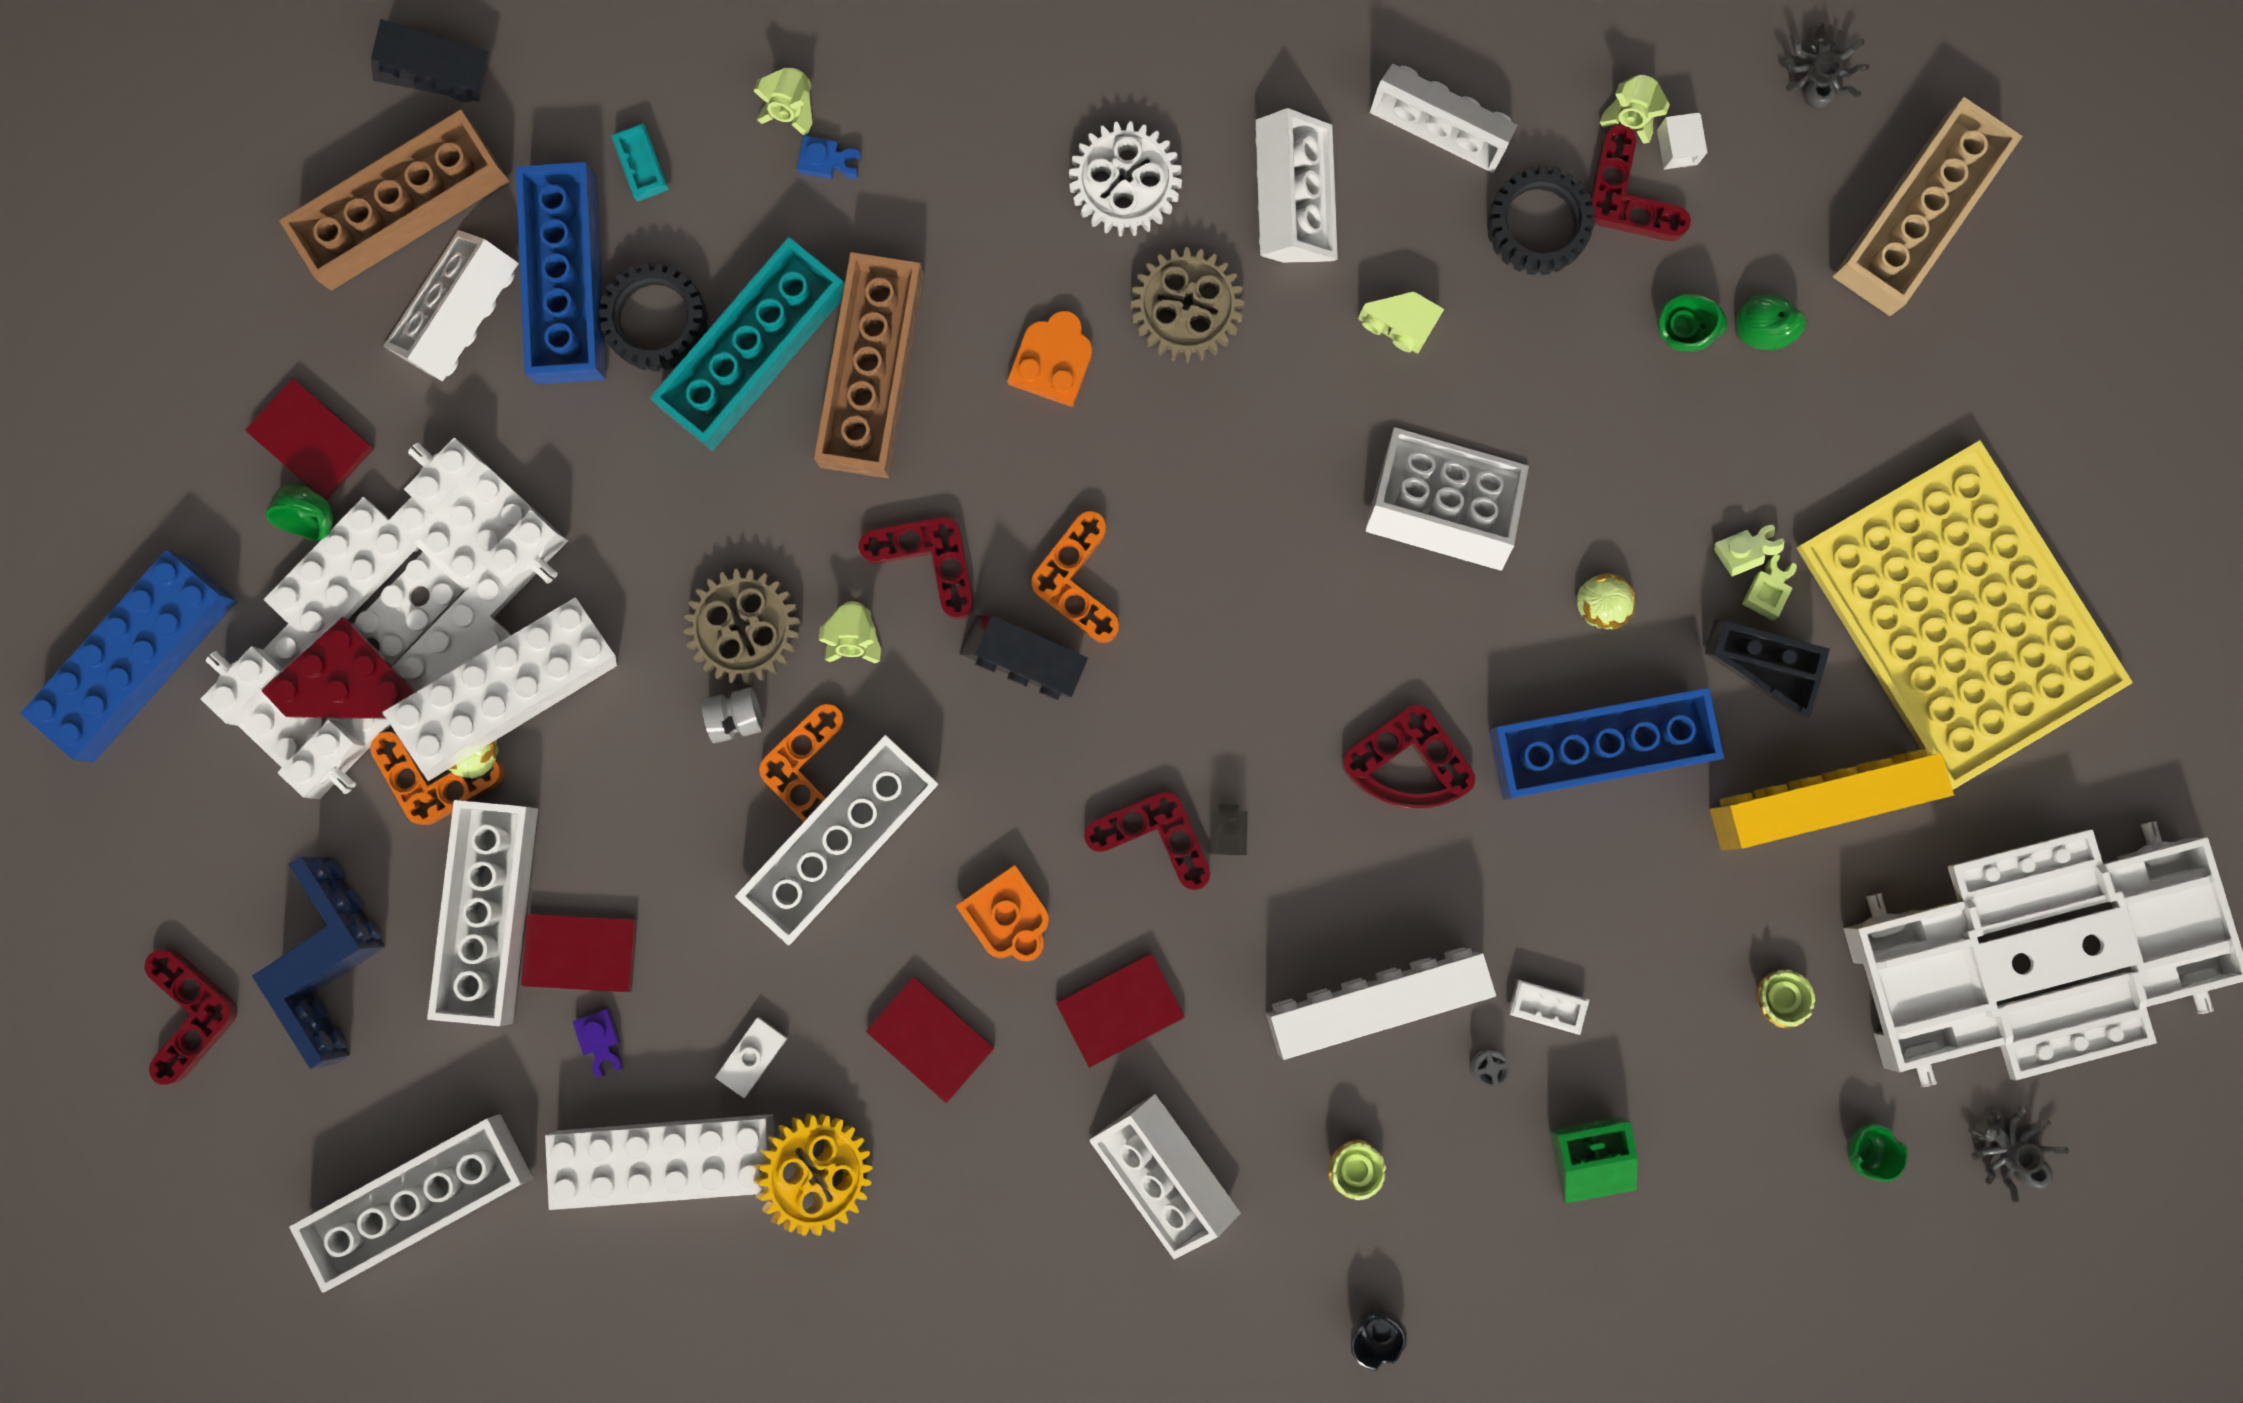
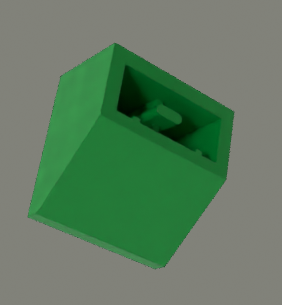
(1595, 1159)

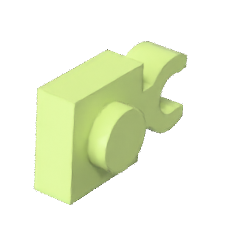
(1745, 552)
(1768, 591)

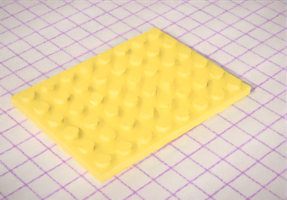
(1964, 614)

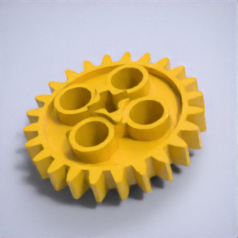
(787, 1195)

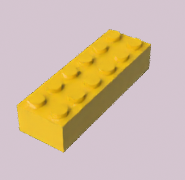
(1838, 799)

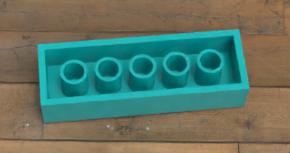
(750, 344)

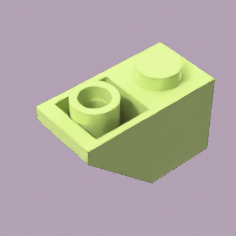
(1403, 318)

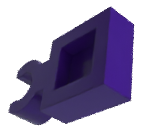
(597, 1035)

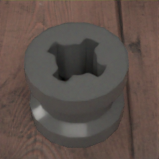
(1498, 1072)

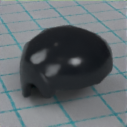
(1377, 1339)

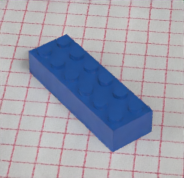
(560, 273)
(128, 657)
(1606, 743)

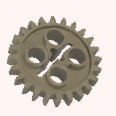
(1195, 275)
(713, 639)

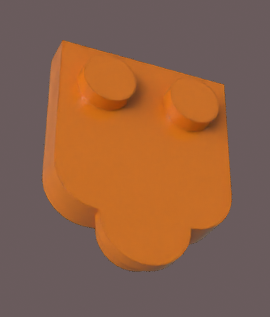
(1053, 359)
(1007, 916)

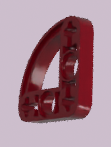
(1406, 737)

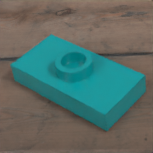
(639, 162)

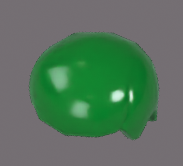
(1876, 1153)

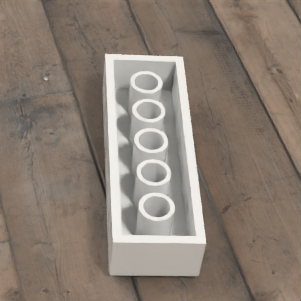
(501, 688)
(837, 840)
(482, 913)
(1381, 1003)
(656, 1161)
(410, 1202)

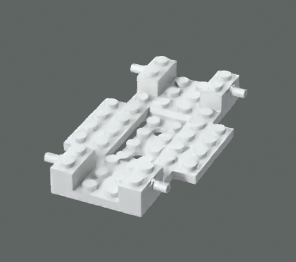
(475, 558)
(1942, 985)

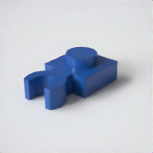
(821, 158)

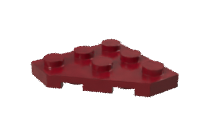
(338, 679)

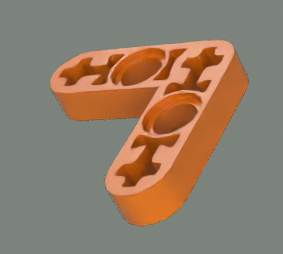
(1066, 588)
(794, 763)
(422, 789)

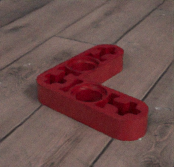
(1622, 203)
(928, 545)
(1165, 827)
(199, 1008)

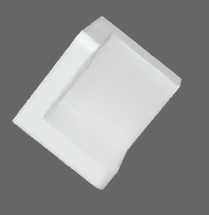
(1682, 140)

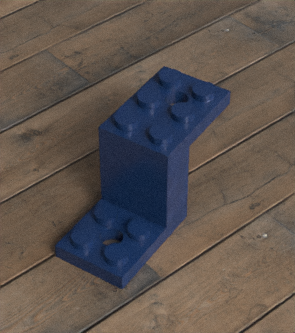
(318, 961)

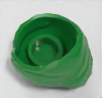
(1681, 322)
(1769, 322)
(300, 512)

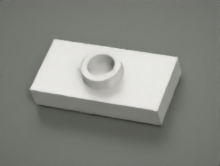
(1548, 1007)
(751, 1057)

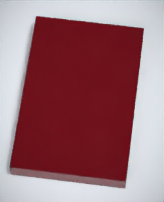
(309, 439)
(579, 953)
(1120, 1010)
(930, 1039)

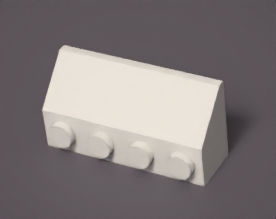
(1443, 117)
(1296, 188)
(452, 305)
(1165, 1177)

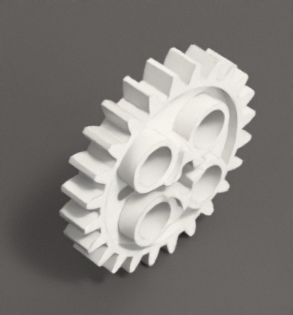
(1104, 156)

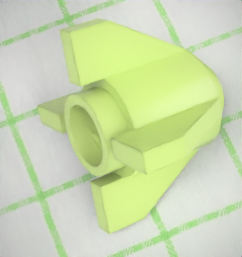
(786, 98)
(1636, 105)
(850, 633)

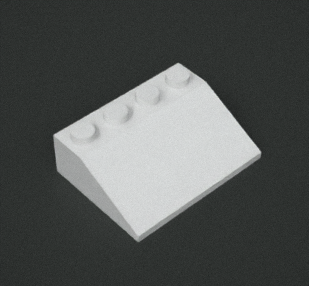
(1448, 499)

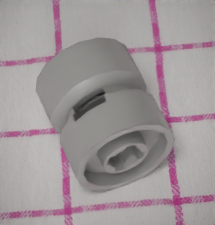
(732, 715)

